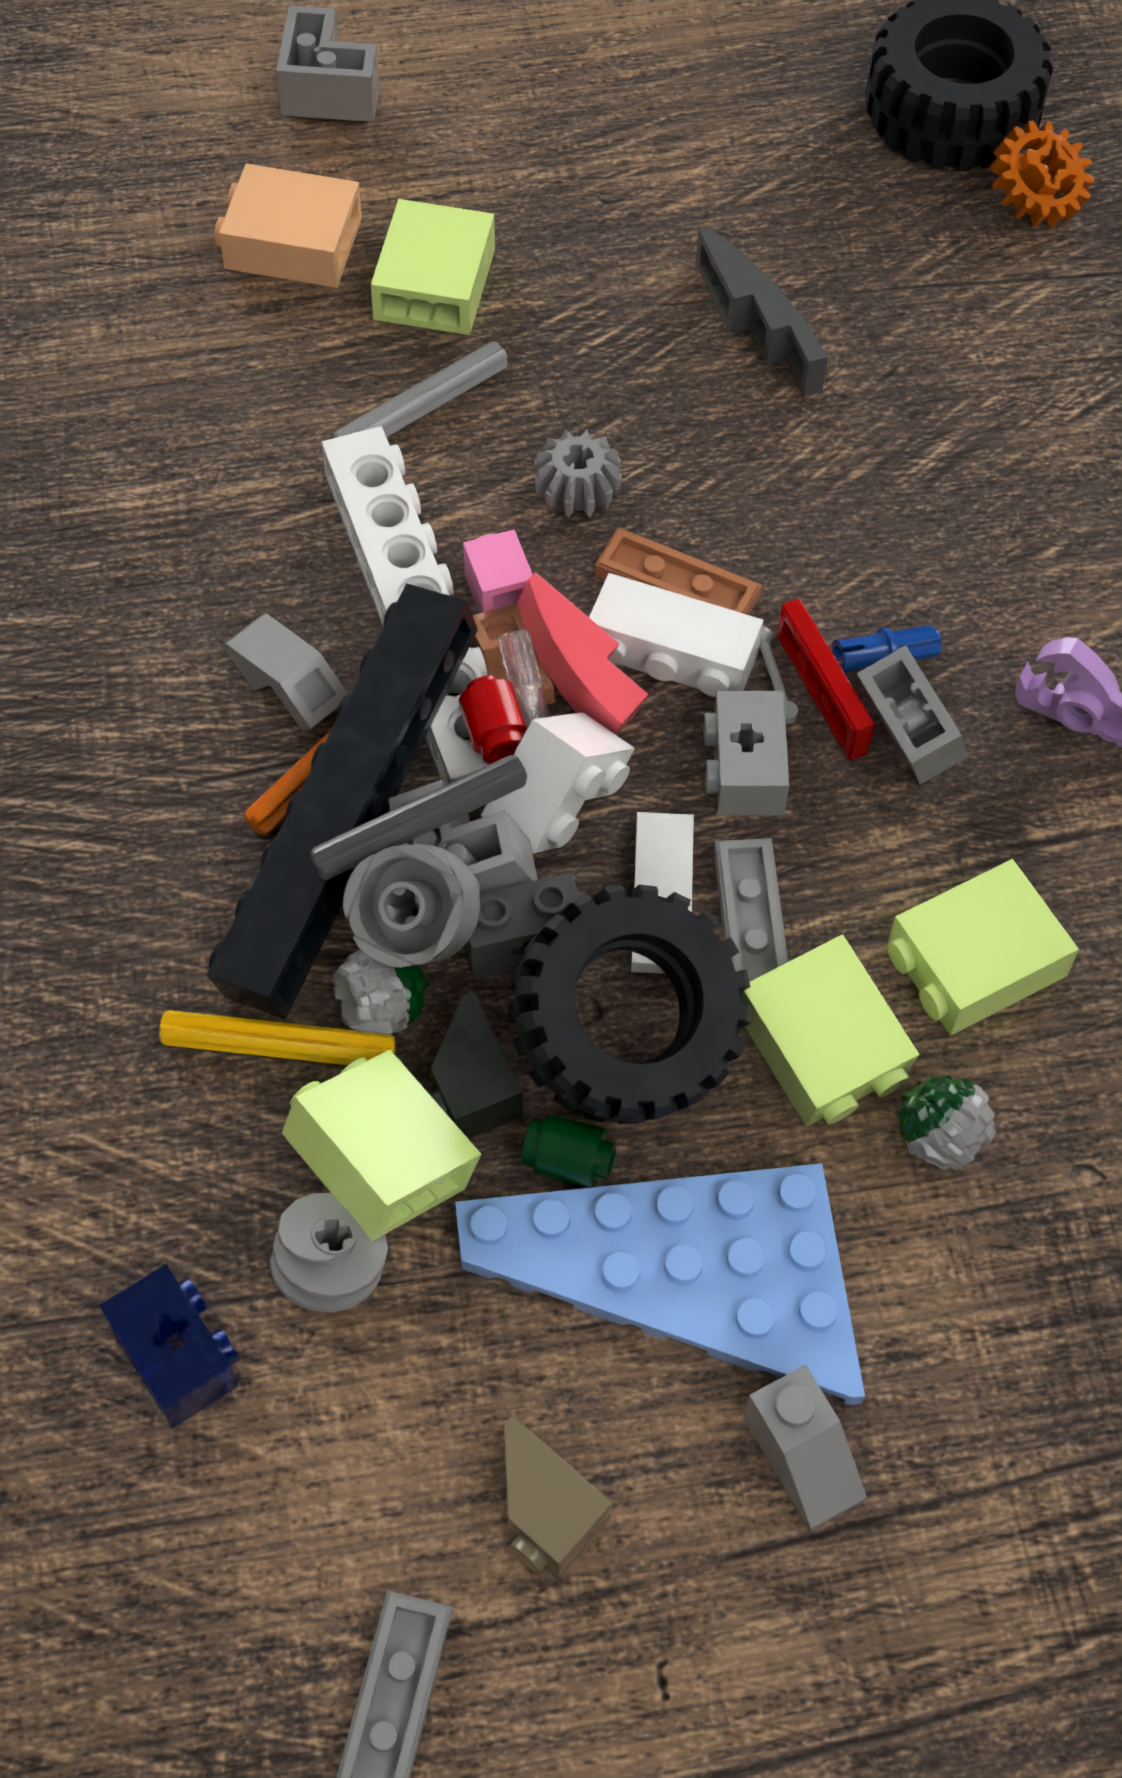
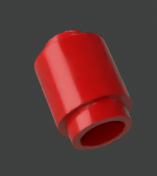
(492, 717)

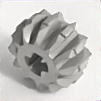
(577, 473)

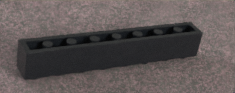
(350, 783)

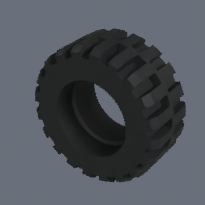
(963, 41)
(690, 957)

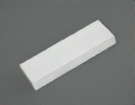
(663, 861)

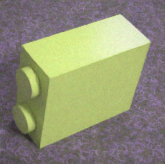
(433, 266)
(980, 947)
(827, 1032)
(380, 1143)

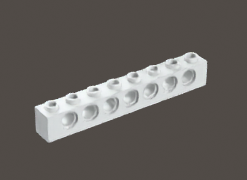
(395, 551)

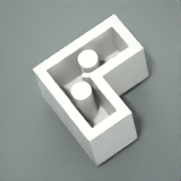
(565, 764)

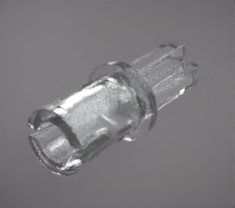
(524, 674)

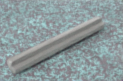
(432, 391)

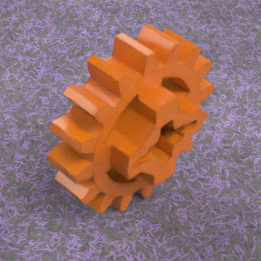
(1041, 173)

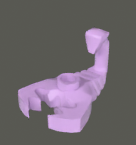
(1085, 699)

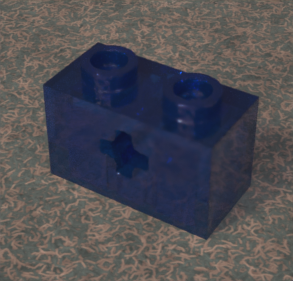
(179, 1379)

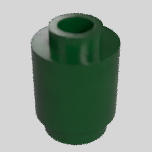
(568, 1150)

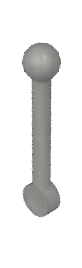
(791, 708)

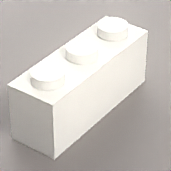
(677, 636)

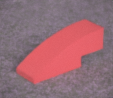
(578, 656)

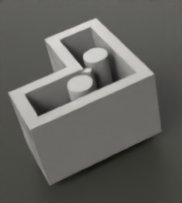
(323, 75)
(489, 846)

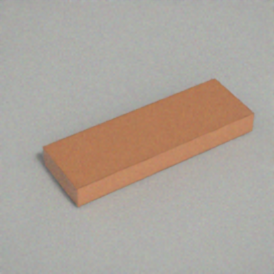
(674, 571)

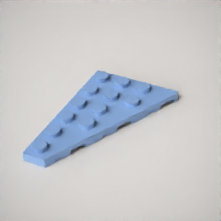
(705, 1260)

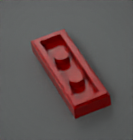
(825, 680)

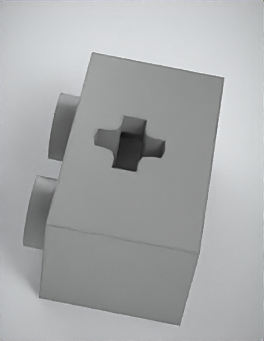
(913, 715)
(749, 753)

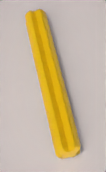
(271, 1038)

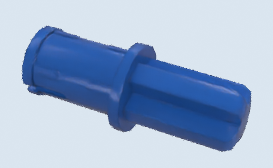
(866, 650)

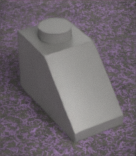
(805, 1447)

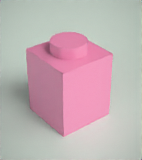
(495, 570)

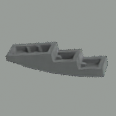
(756, 303)

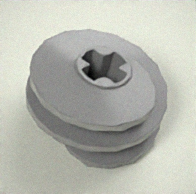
(325, 1255)

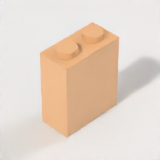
(289, 225)

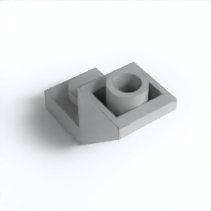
(294, 669)

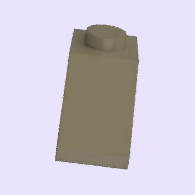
(548, 1503)

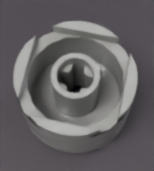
(383, 920)

